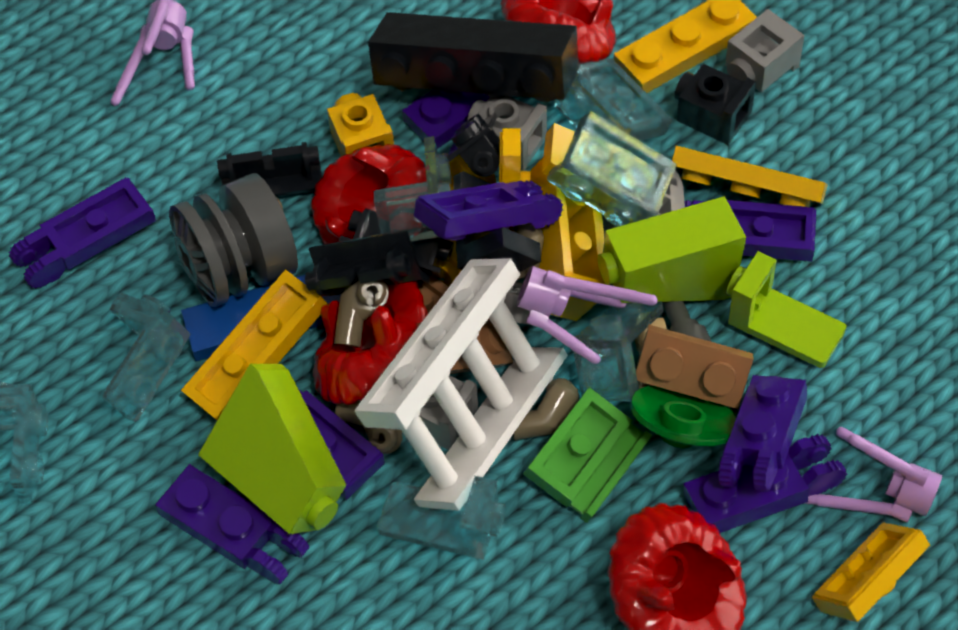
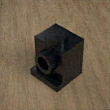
(714, 102)

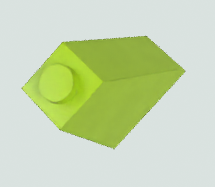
(676, 253)
(275, 451)

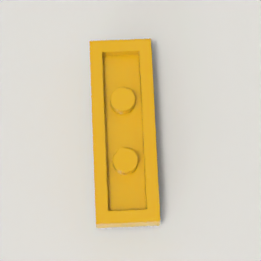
(683, 42)
(748, 178)
(259, 338)

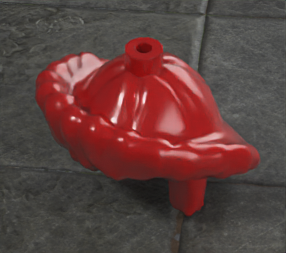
(592, 17)
(352, 182)
(349, 373)
(675, 573)

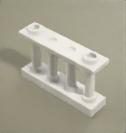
(424, 370)

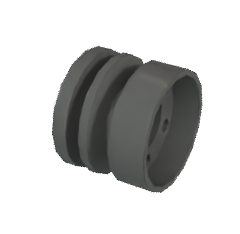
(240, 237)

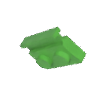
(587, 454)

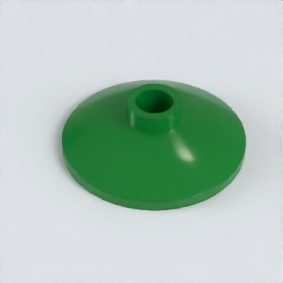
(682, 418)

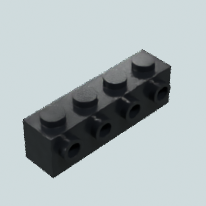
(474, 56)

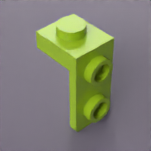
(778, 317)

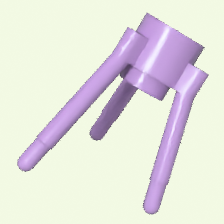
(162, 30)
(549, 292)
(909, 485)

